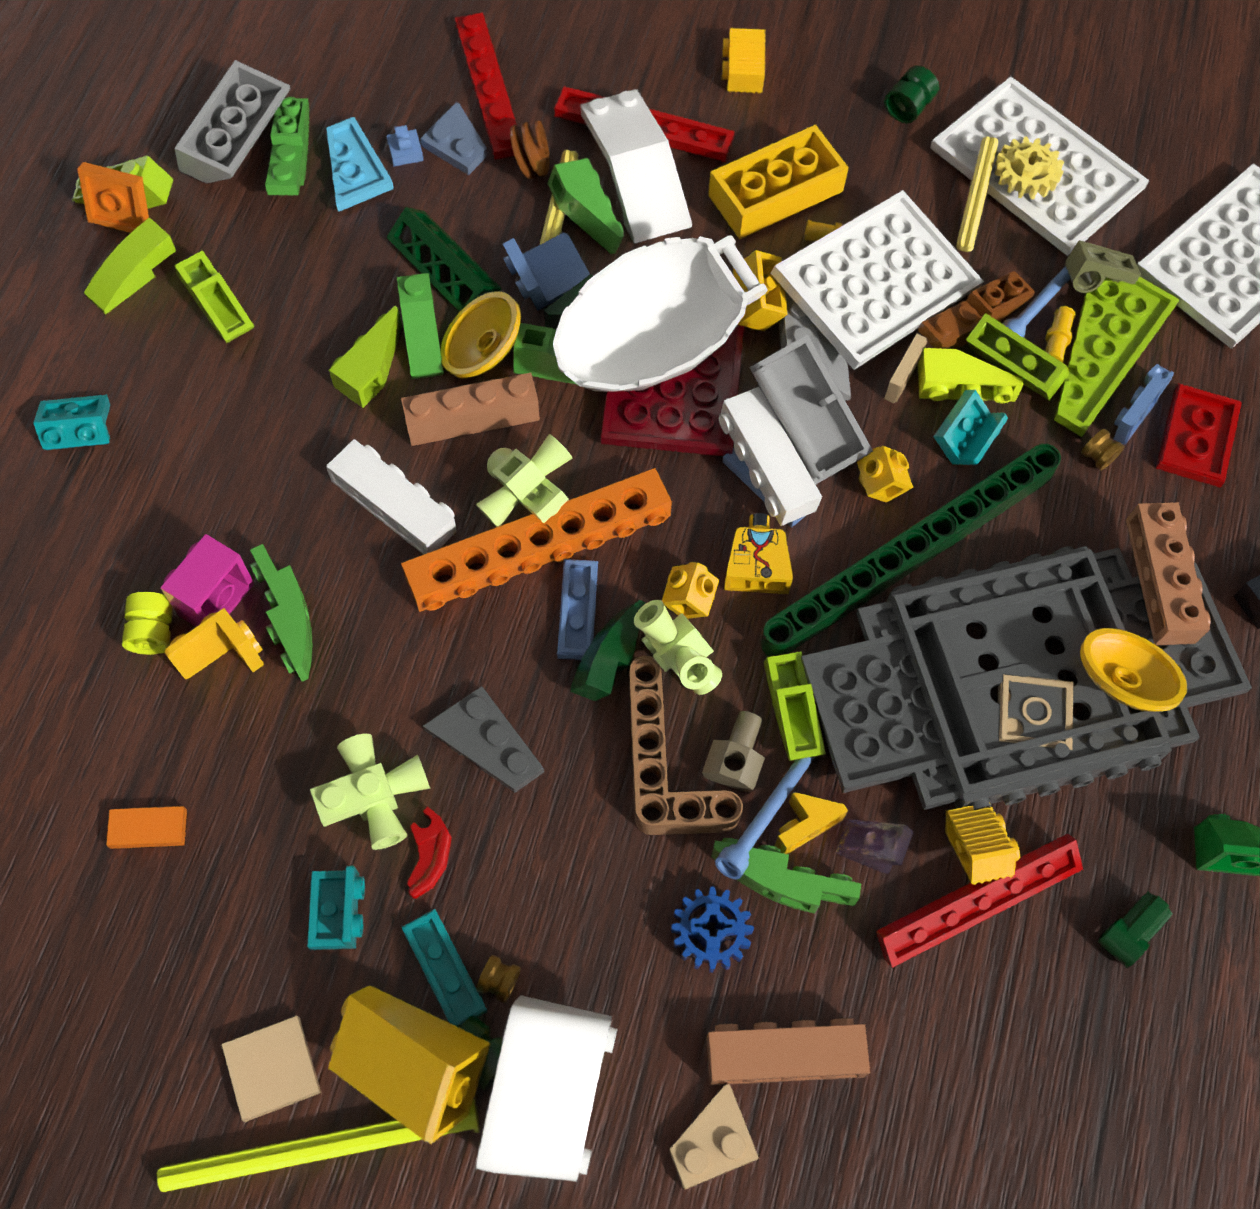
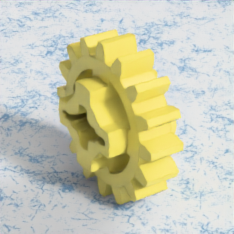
(1029, 168)

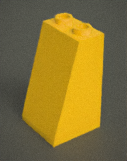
(408, 1061)

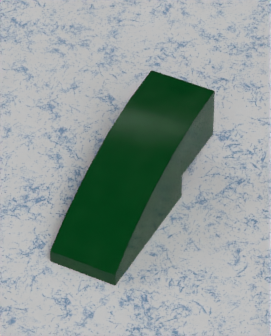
(607, 655)

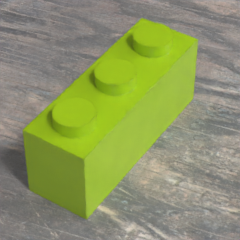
(1017, 356)

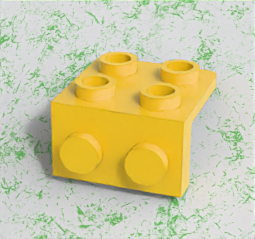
(211, 640)

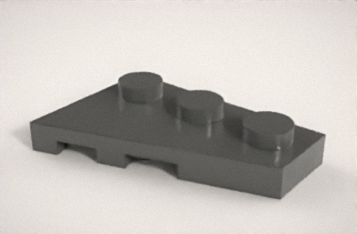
(486, 738)

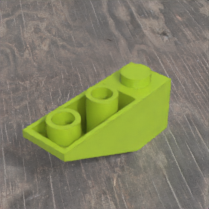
(155, 180)
(366, 365)

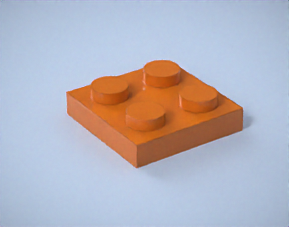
(113, 197)

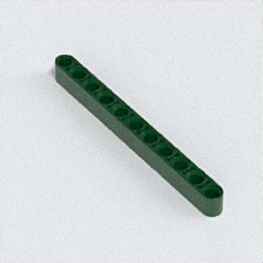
(903, 559)

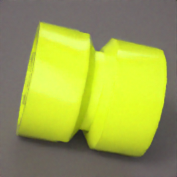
(147, 623)

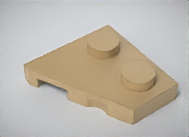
(713, 1142)

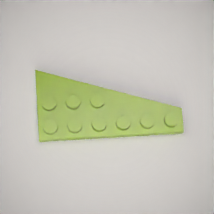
(1109, 339)

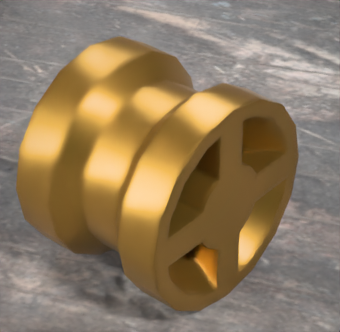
(1102, 449)
(498, 978)

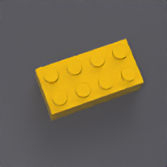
(777, 181)

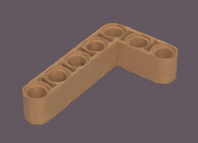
(655, 762)

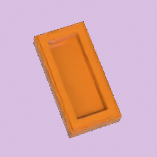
(146, 827)

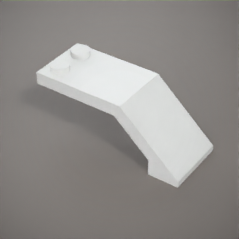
(639, 165)

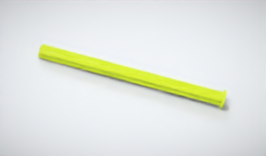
(295, 1153)

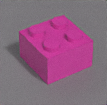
(207, 581)

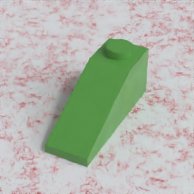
(420, 325)

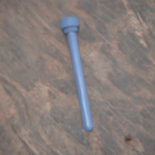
(1019, 324)
(734, 859)

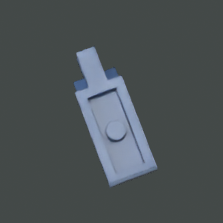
(1143, 402)

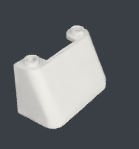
(544, 1091)

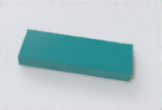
(444, 968)

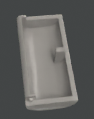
(811, 409)

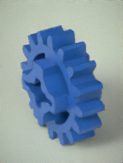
(726, 928)

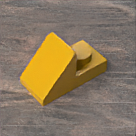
(815, 816)

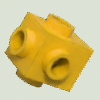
(884, 474)
(690, 590)

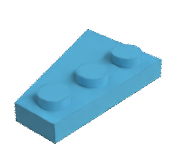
(355, 165)

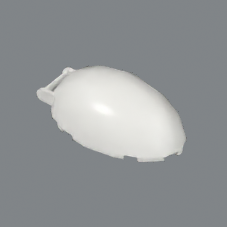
(654, 314)

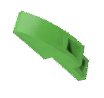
(289, 147)
(288, 614)
(794, 888)

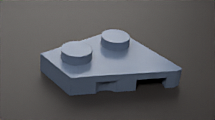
(455, 140)

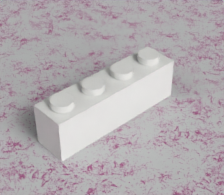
(769, 456)
(392, 497)

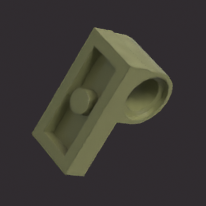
(1091, 264)

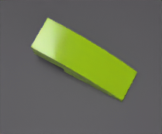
(129, 266)
(213, 296)
(794, 706)

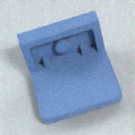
(546, 270)

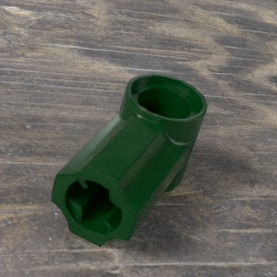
(1129, 936)

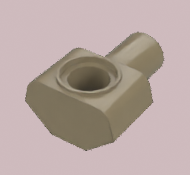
(738, 748)

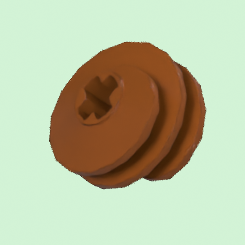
(532, 152)

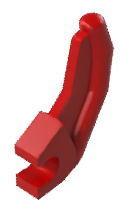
(433, 850)

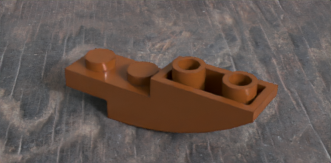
(996, 299)

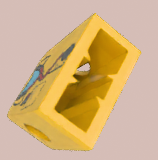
(759, 559)

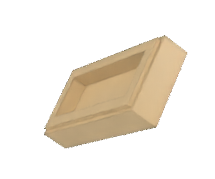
(905, 369)

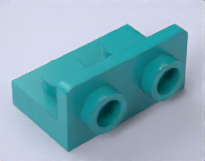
(72, 422)

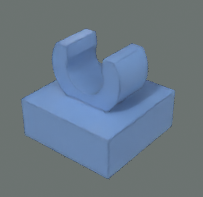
(404, 146)

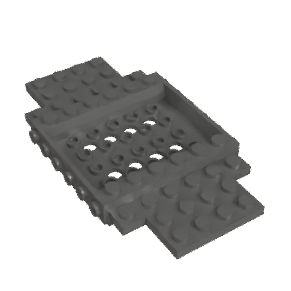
(924, 706)

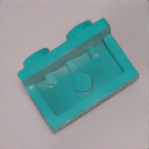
(969, 430)
(334, 909)

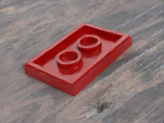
(1199, 435)

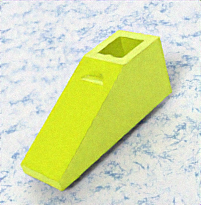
(950, 372)

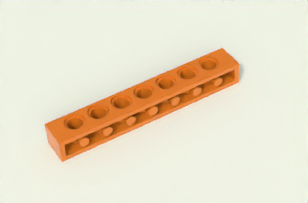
(517, 536)

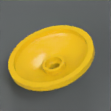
(481, 335)
(1133, 670)

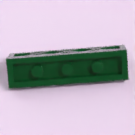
(446, 249)

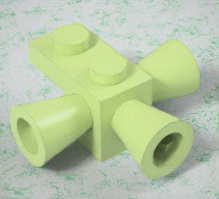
(525, 482)
(678, 647)
(369, 791)

